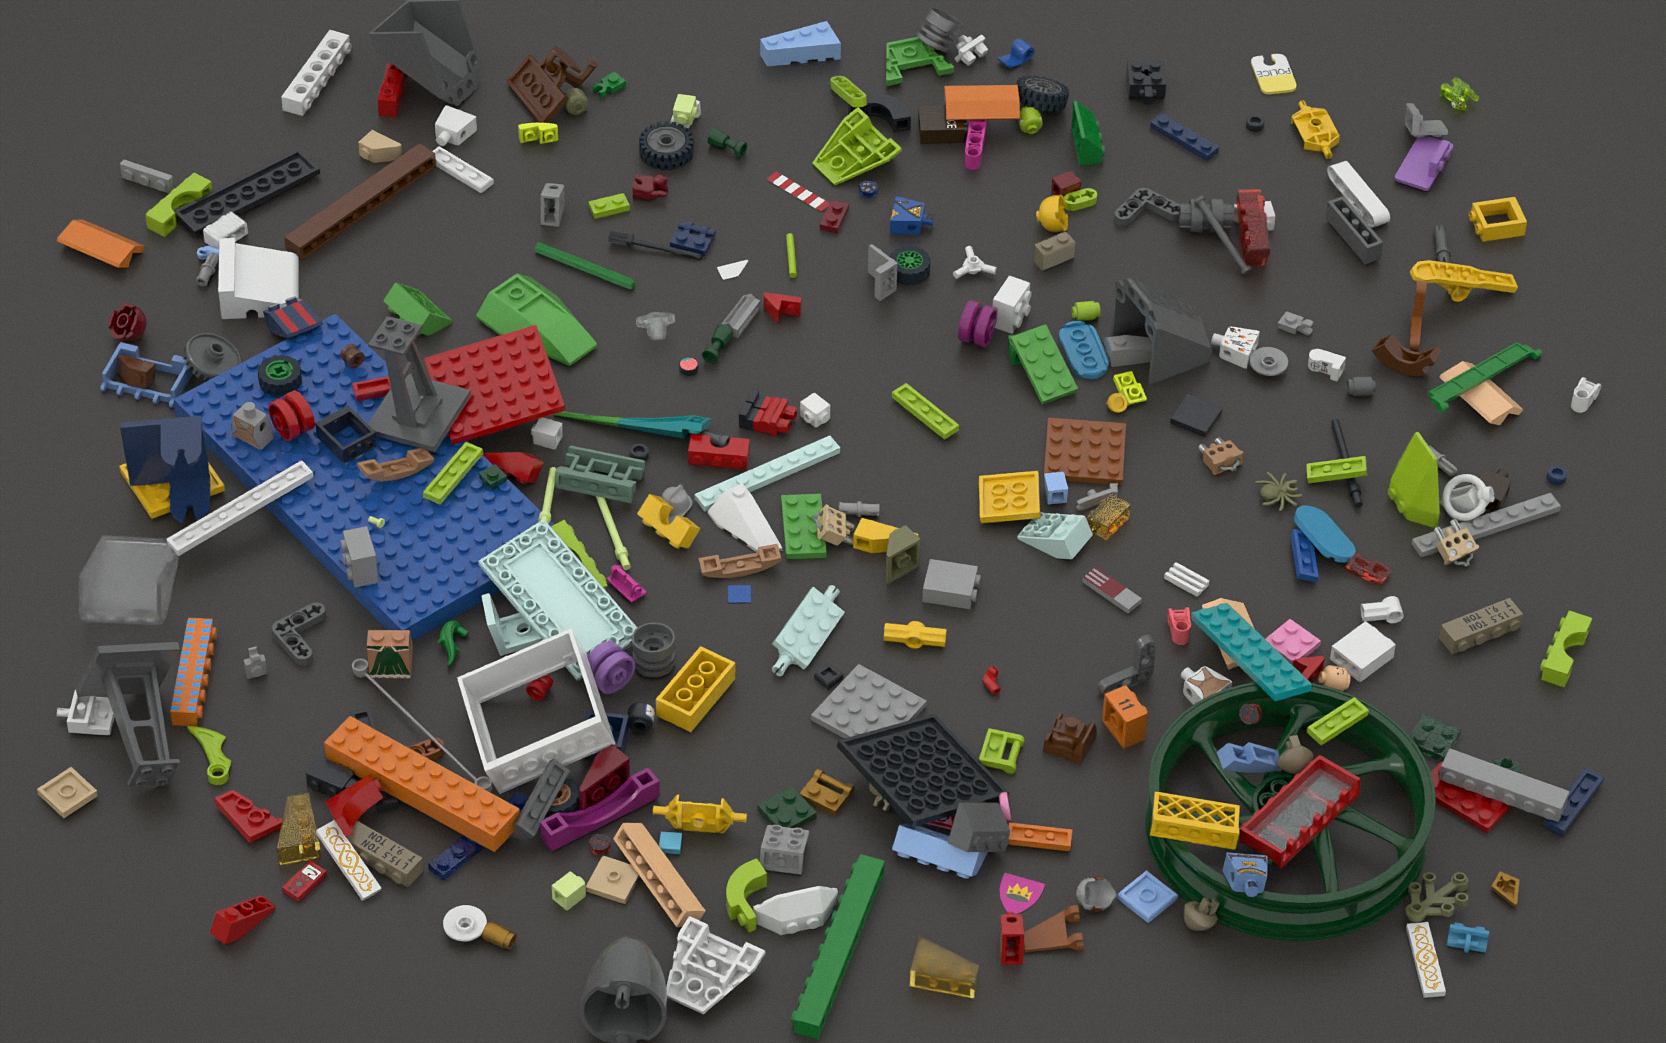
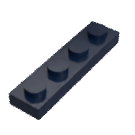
(1184, 136)
(1578, 797)

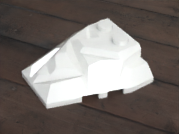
(707, 966)

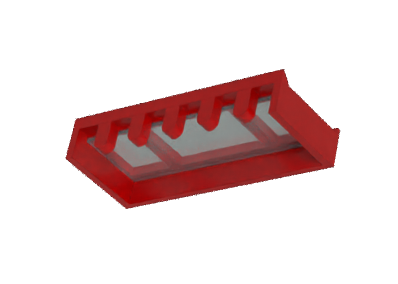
(1300, 810)

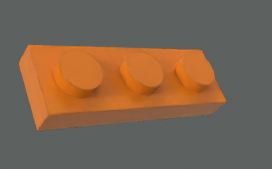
(1040, 836)

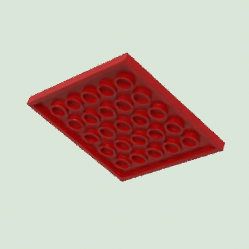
(507, 382)

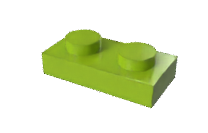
(609, 206)

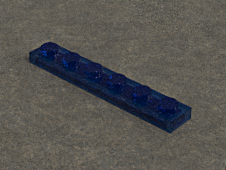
(465, 848)

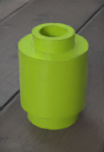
(1085, 310)

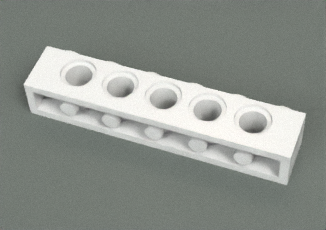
(316, 72)

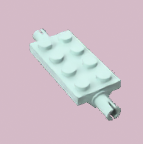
(807, 629)

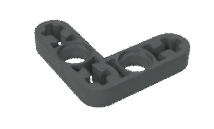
(1169, 210)
(291, 631)
(1140, 671)

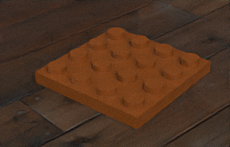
(1085, 450)

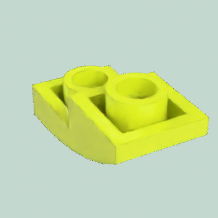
(533, 131)
(1129, 387)

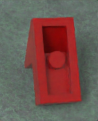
(781, 304)
(1310, 667)

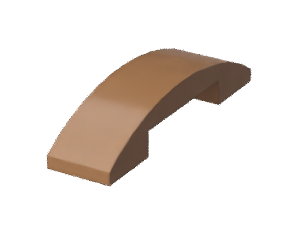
(396, 469)
(741, 565)

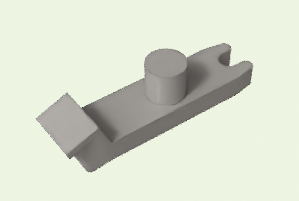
(1095, 498)

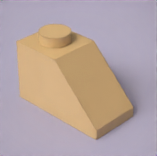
(379, 148)

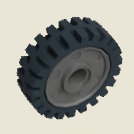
(1042, 93)
(666, 145)

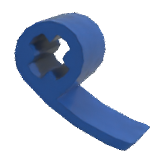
(1020, 53)

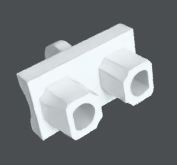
(968, 47)

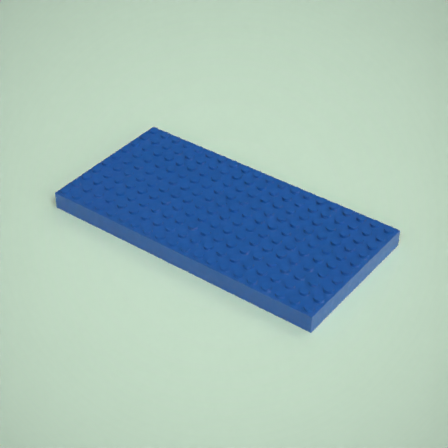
(424, 549)

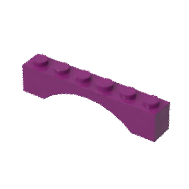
(567, 827)

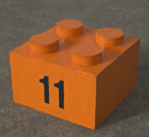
(1125, 716)

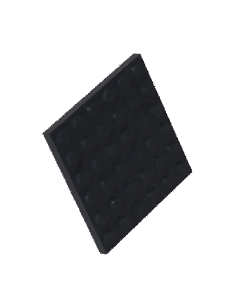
(921, 769)

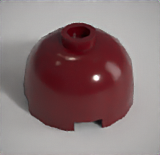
(127, 323)

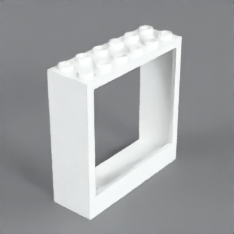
(520, 669)

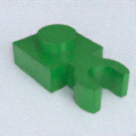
(610, 83)

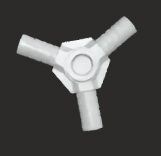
(973, 265)

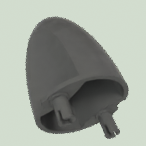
(625, 993)

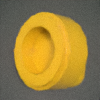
(1117, 402)

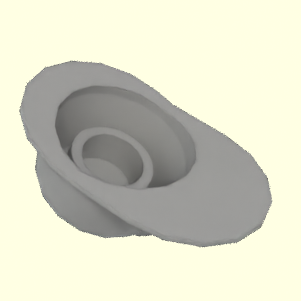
(678, 500)

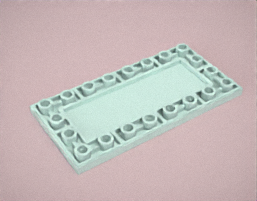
(556, 591)

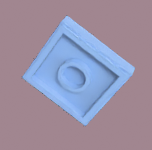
(1147, 896)

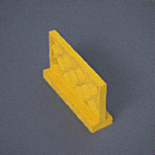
(1193, 828)

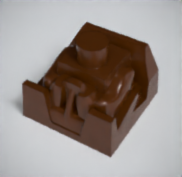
(1070, 739)

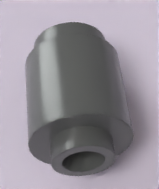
(1361, 386)

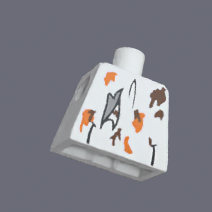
(1237, 345)

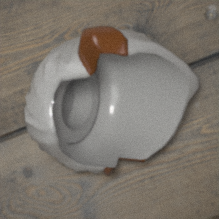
(1095, 894)

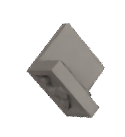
(1420, 128)
(883, 270)
(783, 849)

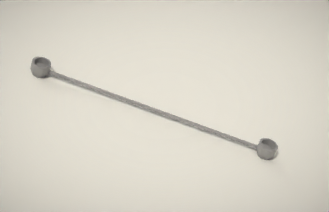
(361, 668)

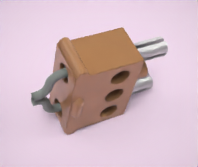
(1221, 456)

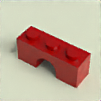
(733, 456)

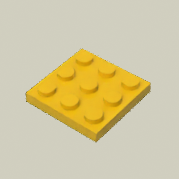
(1009, 497)

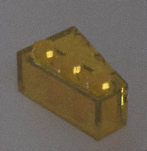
(298, 831)
(943, 970)

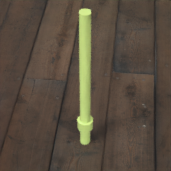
(545, 514)
(620, 551)

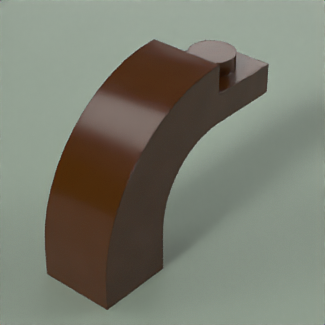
(1403, 360)

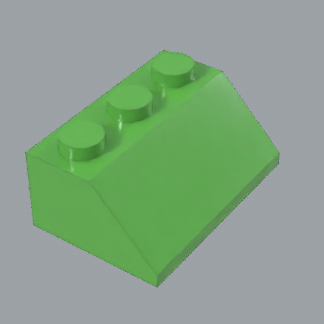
(416, 308)

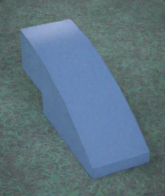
(1249, 758)

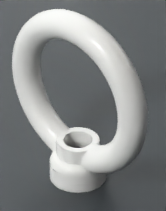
(1485, 496)

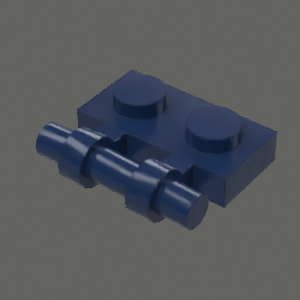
(691, 242)

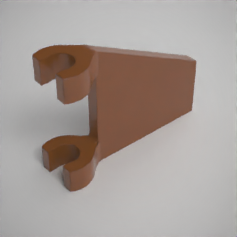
(1052, 933)

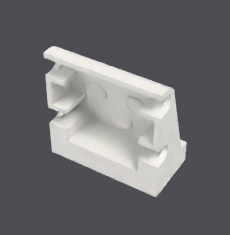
(254, 278)

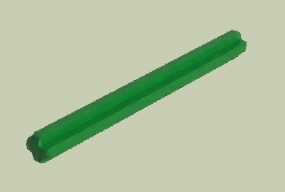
(584, 265)

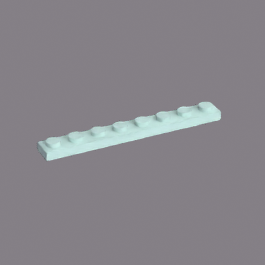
(772, 470)

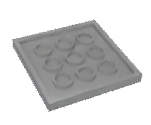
(866, 704)

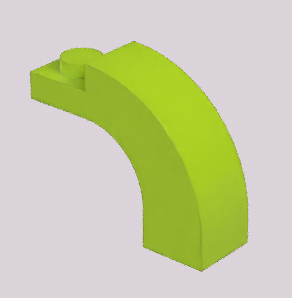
(741, 884)

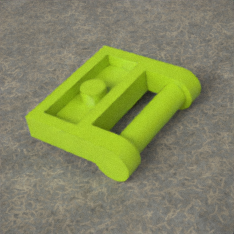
(994, 749)

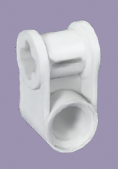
(1584, 395)

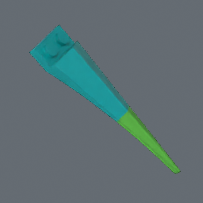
(667, 426)

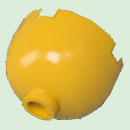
(1052, 214)

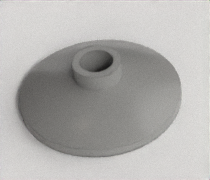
(1269, 361)

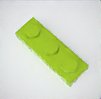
(1337, 469)
(1337, 721)

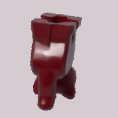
(645, 187)

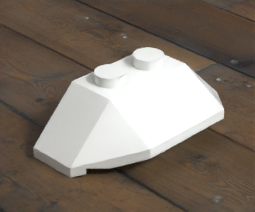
(797, 910)

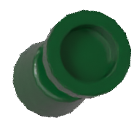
(721, 139)
(719, 340)

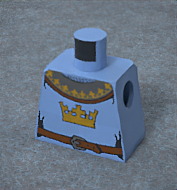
(1246, 872)

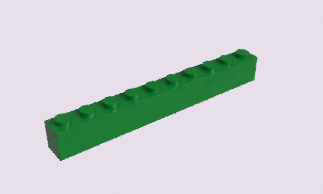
(838, 946)

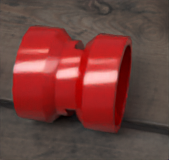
(538, 688)

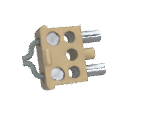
(833, 526)
(1456, 544)

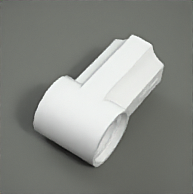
(1387, 609)

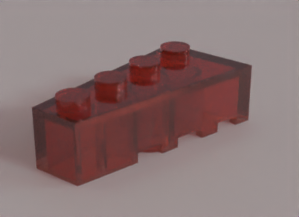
(1253, 227)

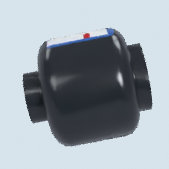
(640, 717)

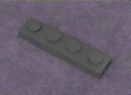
(541, 798)

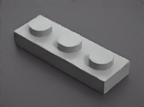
(146, 176)

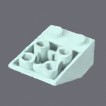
(1057, 534)

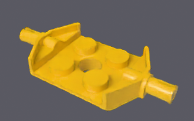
(1316, 137)
(714, 817)

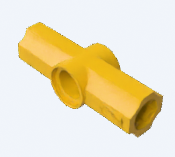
(915, 634)

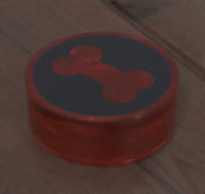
(1250, 713)
(600, 844)

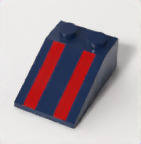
(291, 318)

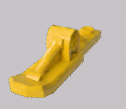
(1461, 278)

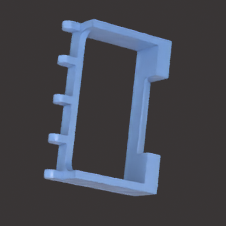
(178, 367)

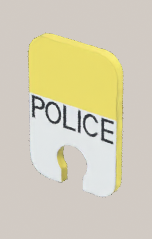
(1274, 78)

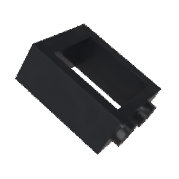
(345, 417)

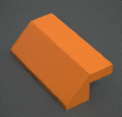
(982, 102)
(99, 243)

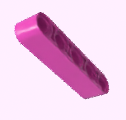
(975, 144)

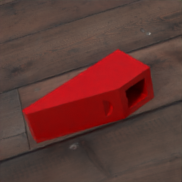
(519, 464)
(239, 919)

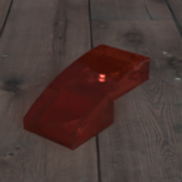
(1370, 571)

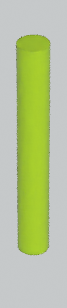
(791, 255)

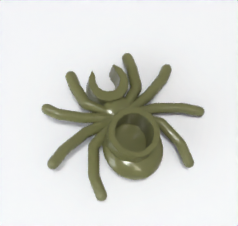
(1274, 491)

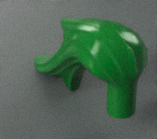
(447, 640)

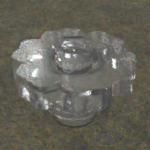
(655, 324)

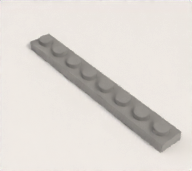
(1494, 522)

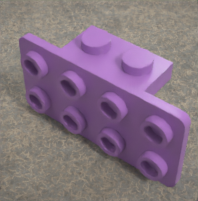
(1424, 162)

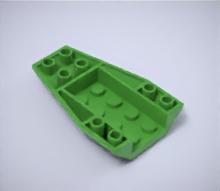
(526, 303)

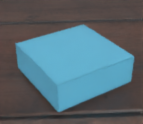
(670, 842)

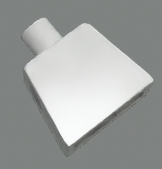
(454, 126)

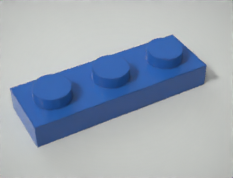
(1304, 556)

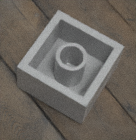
(359, 557)

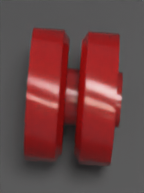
(291, 415)

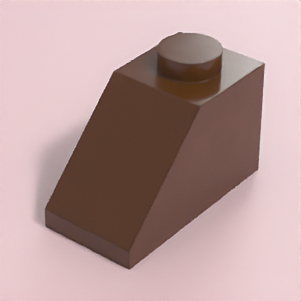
(136, 371)

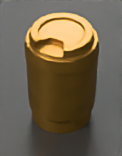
(499, 935)

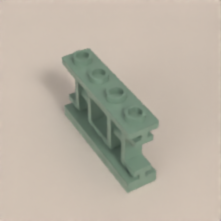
(583, 480)

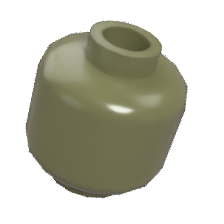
(577, 101)

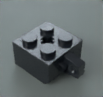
(1146, 79)

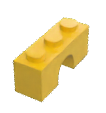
(656, 513)

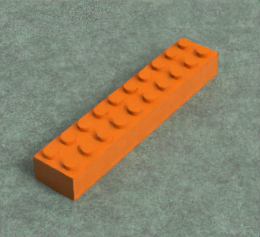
(422, 783)

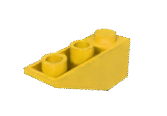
(872, 536)

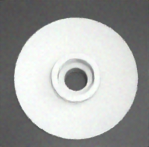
(467, 917)

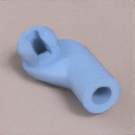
(204, 252)

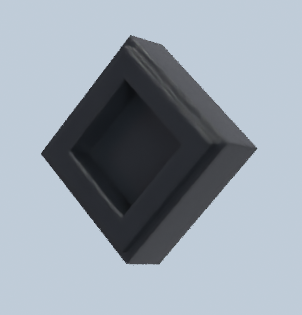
(828, 676)

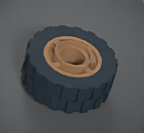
(566, 799)

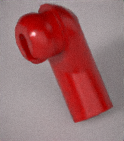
(990, 678)

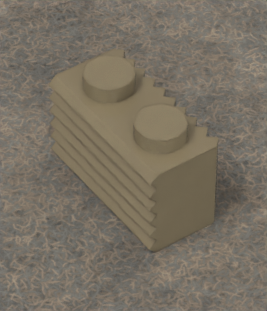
(1054, 251)

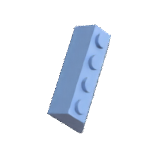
(934, 848)

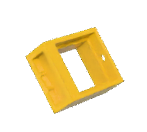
(1488, 232)

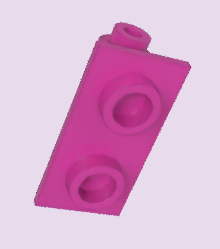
(625, 584)

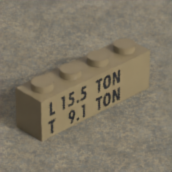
(1481, 626)
(386, 855)

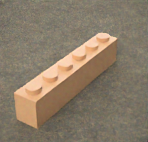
(658, 873)

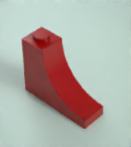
(353, 802)

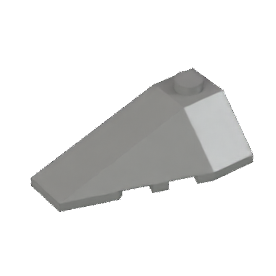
(1127, 349)

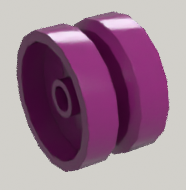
(977, 323)

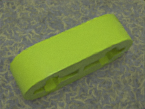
(1080, 199)

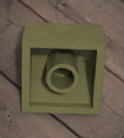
(902, 553)

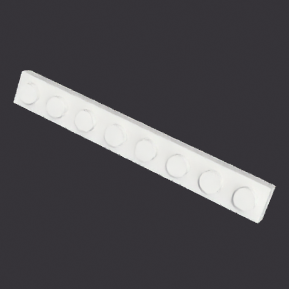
(239, 508)

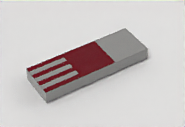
(1112, 590)

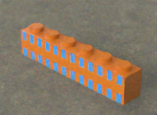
(192, 672)

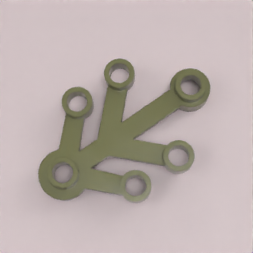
(1418, 911)

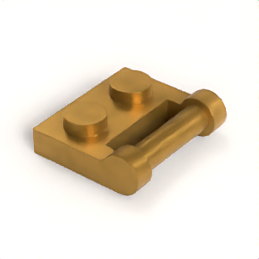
(824, 797)

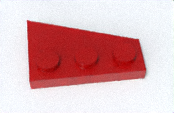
(246, 817)

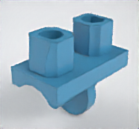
(1467, 937)

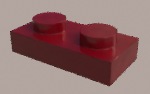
(834, 216)

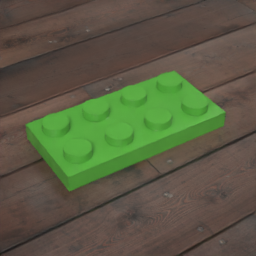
(1044, 364)
(799, 528)

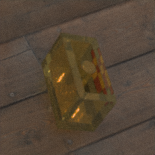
(1109, 516)

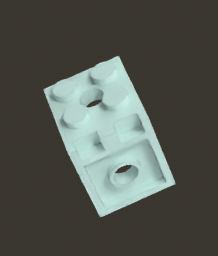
(507, 629)

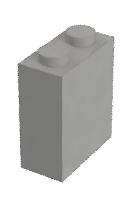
(951, 584)

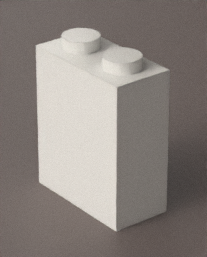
(1362, 651)

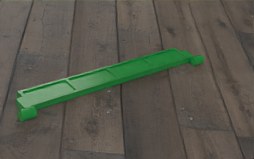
(1480, 373)

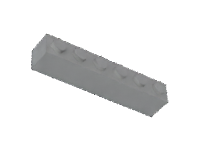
(1504, 785)

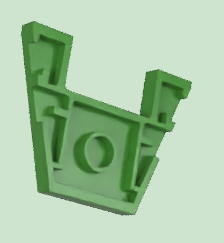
(911, 54)

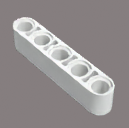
(1358, 194)

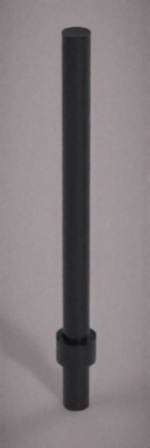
(1354, 488)

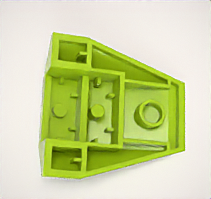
(854, 149)
(1416, 483)

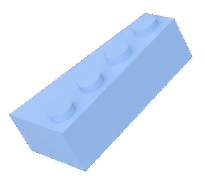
(800, 45)

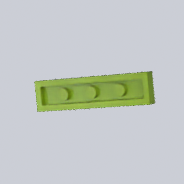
(925, 411)
(452, 473)

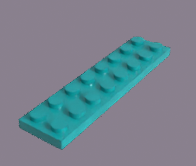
(1251, 652)

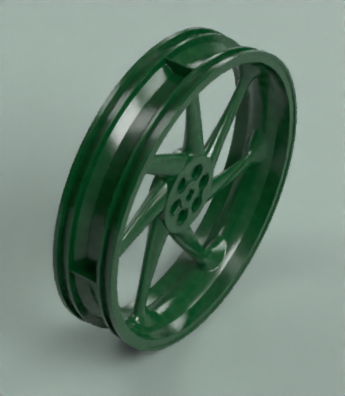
(1278, 914)

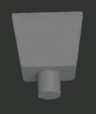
(552, 197)

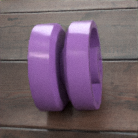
(610, 667)

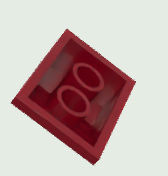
(604, 777)

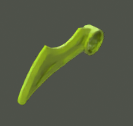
(211, 743)

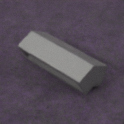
(742, 314)

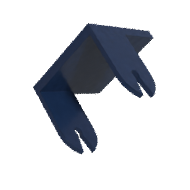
(173, 454)

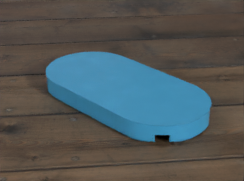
(1083, 350)
(1324, 533)

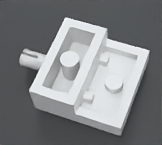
(88, 715)

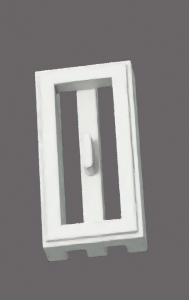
(1189, 577)

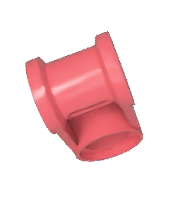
(1179, 625)

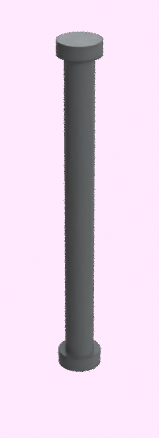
(1223, 236)

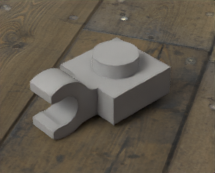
(1293, 323)
(255, 664)

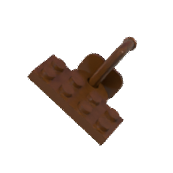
(541, 82)

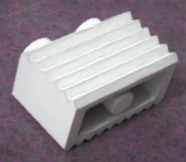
(226, 227)

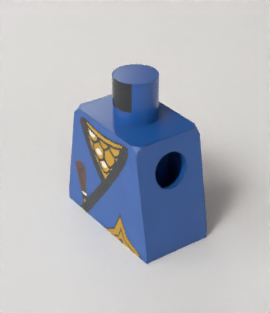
(909, 217)

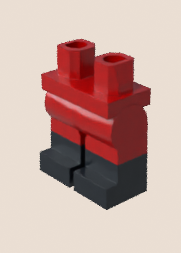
(766, 414)

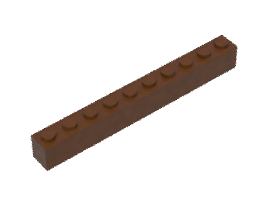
(360, 201)

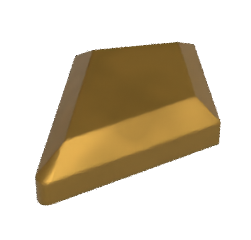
(1506, 887)

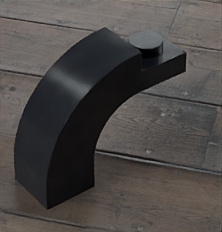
(888, 109)

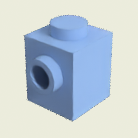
(1056, 484)

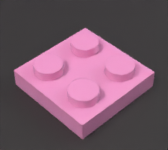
(1293, 641)

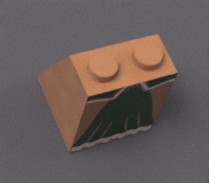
(390, 653)

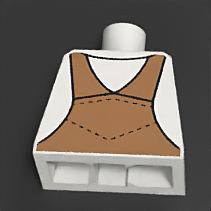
(1203, 683)

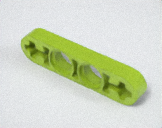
(848, 91)

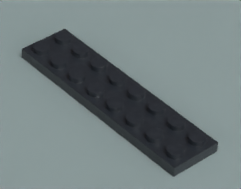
(248, 191)

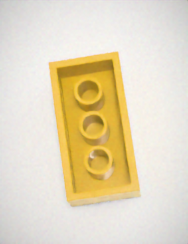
(695, 689)

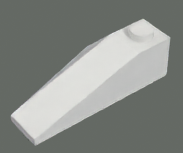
(743, 518)

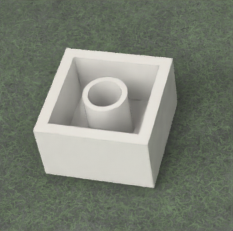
(1012, 304)

